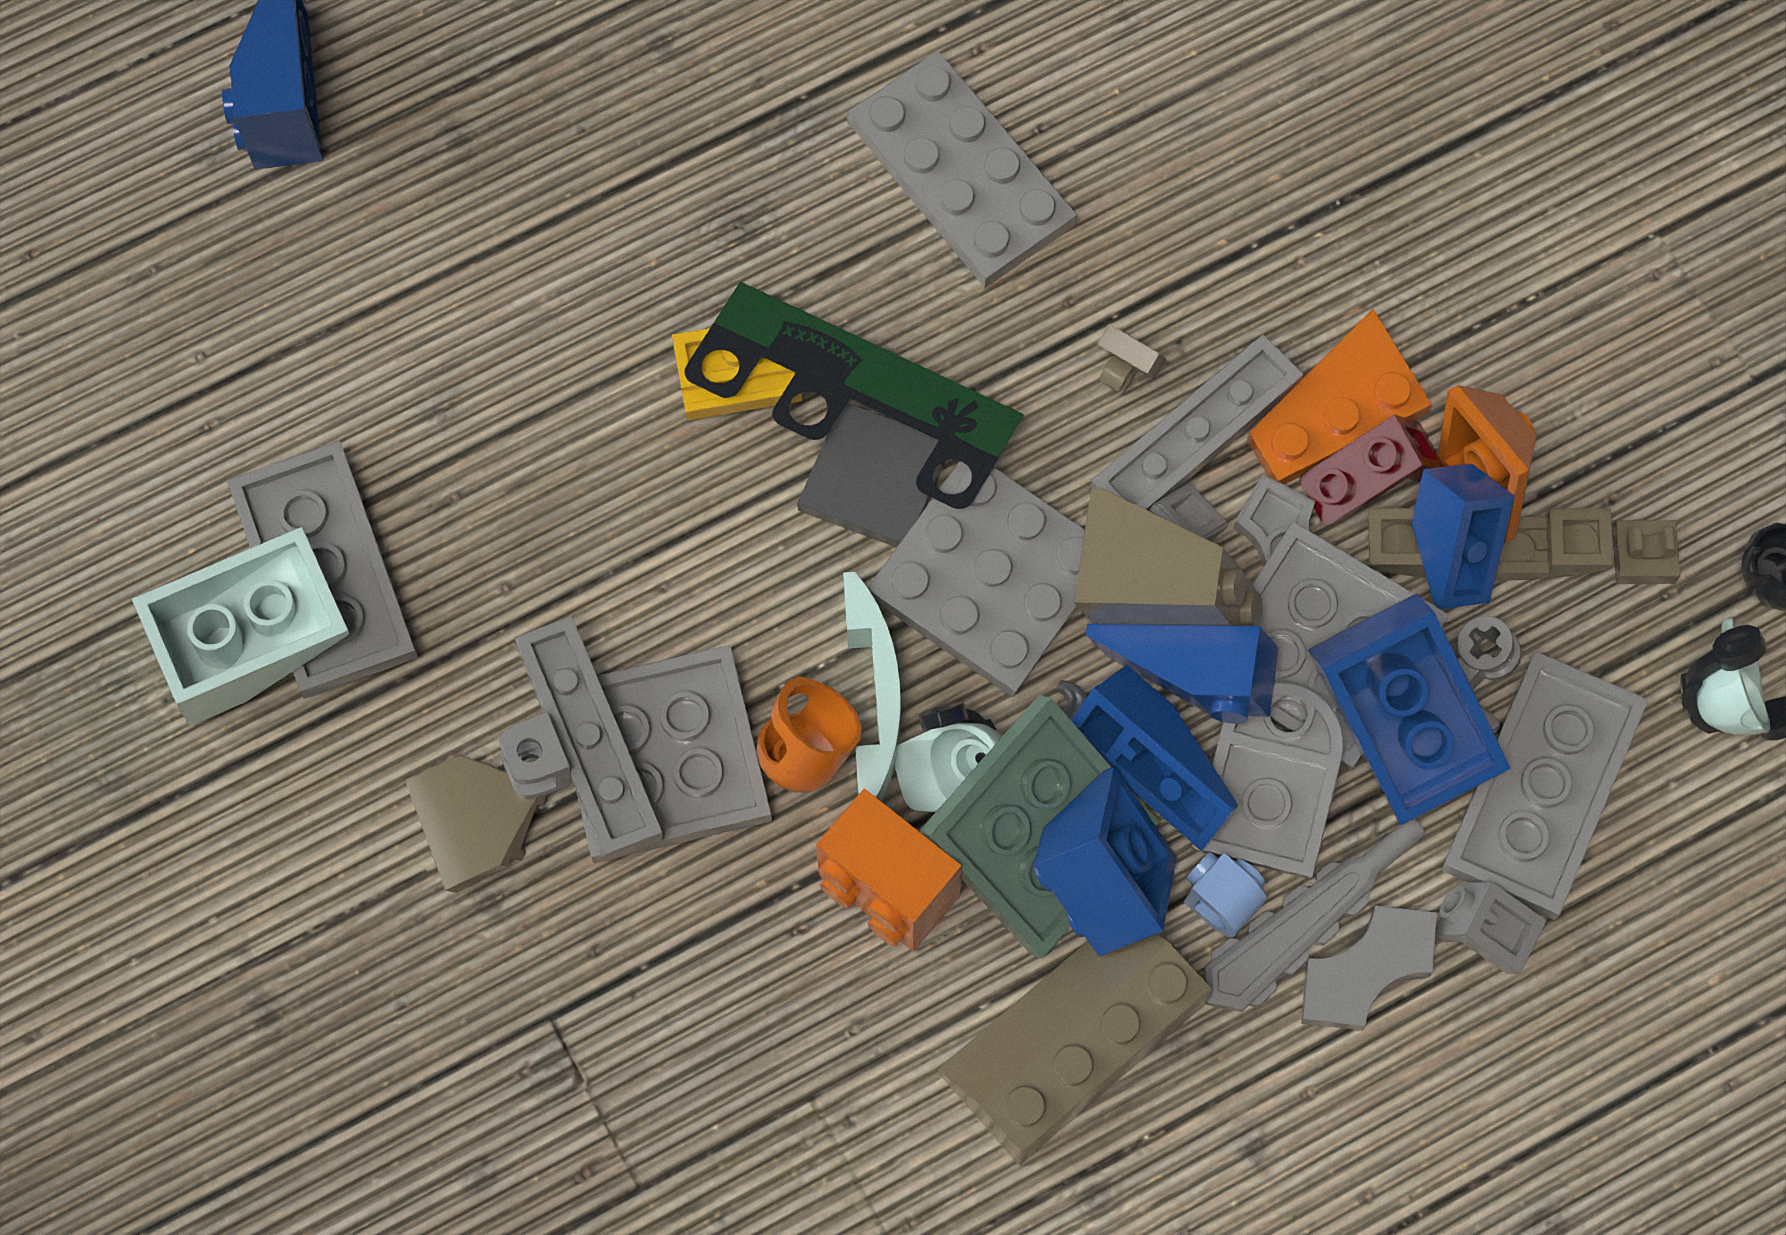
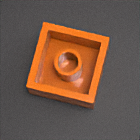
(887, 871)

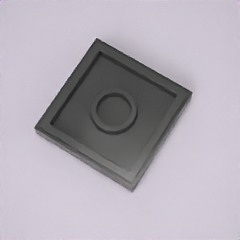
(869, 476)

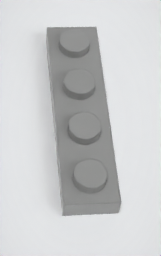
(1201, 426)

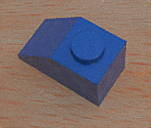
(1460, 533)

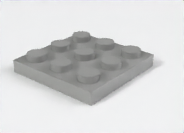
(986, 577)
(1308, 597)
(688, 746)

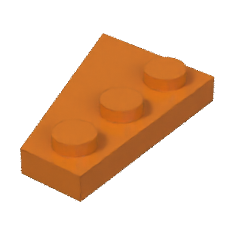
(1338, 402)

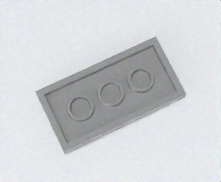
(961, 168)
(323, 499)
(1539, 816)

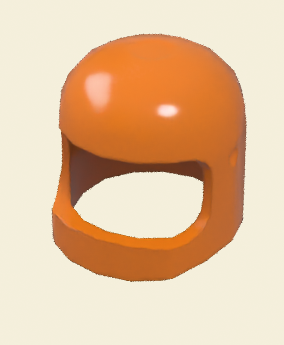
(809, 746)

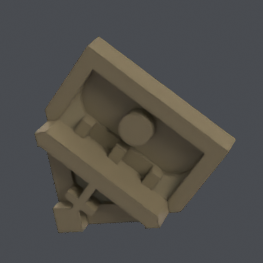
(470, 819)

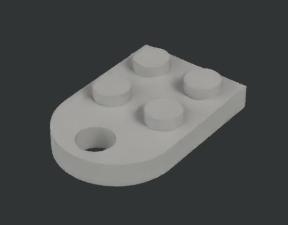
(1279, 785)

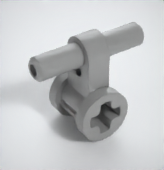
(1479, 665)

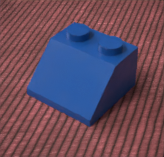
(1107, 865)

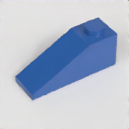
(1209, 666)
(1156, 754)

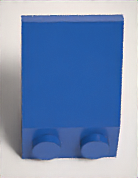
(275, 88)
(1409, 708)

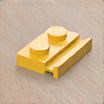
(759, 391)

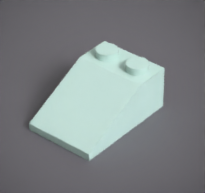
(240, 624)

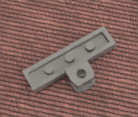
(577, 743)

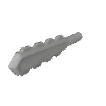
(1278, 943)

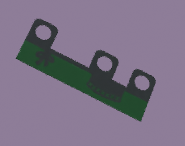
(847, 367)

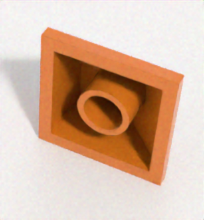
(1494, 437)

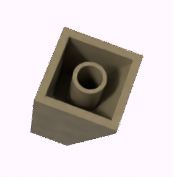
(1157, 572)

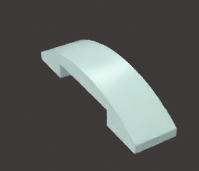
(869, 629)

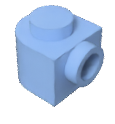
(1225, 892)

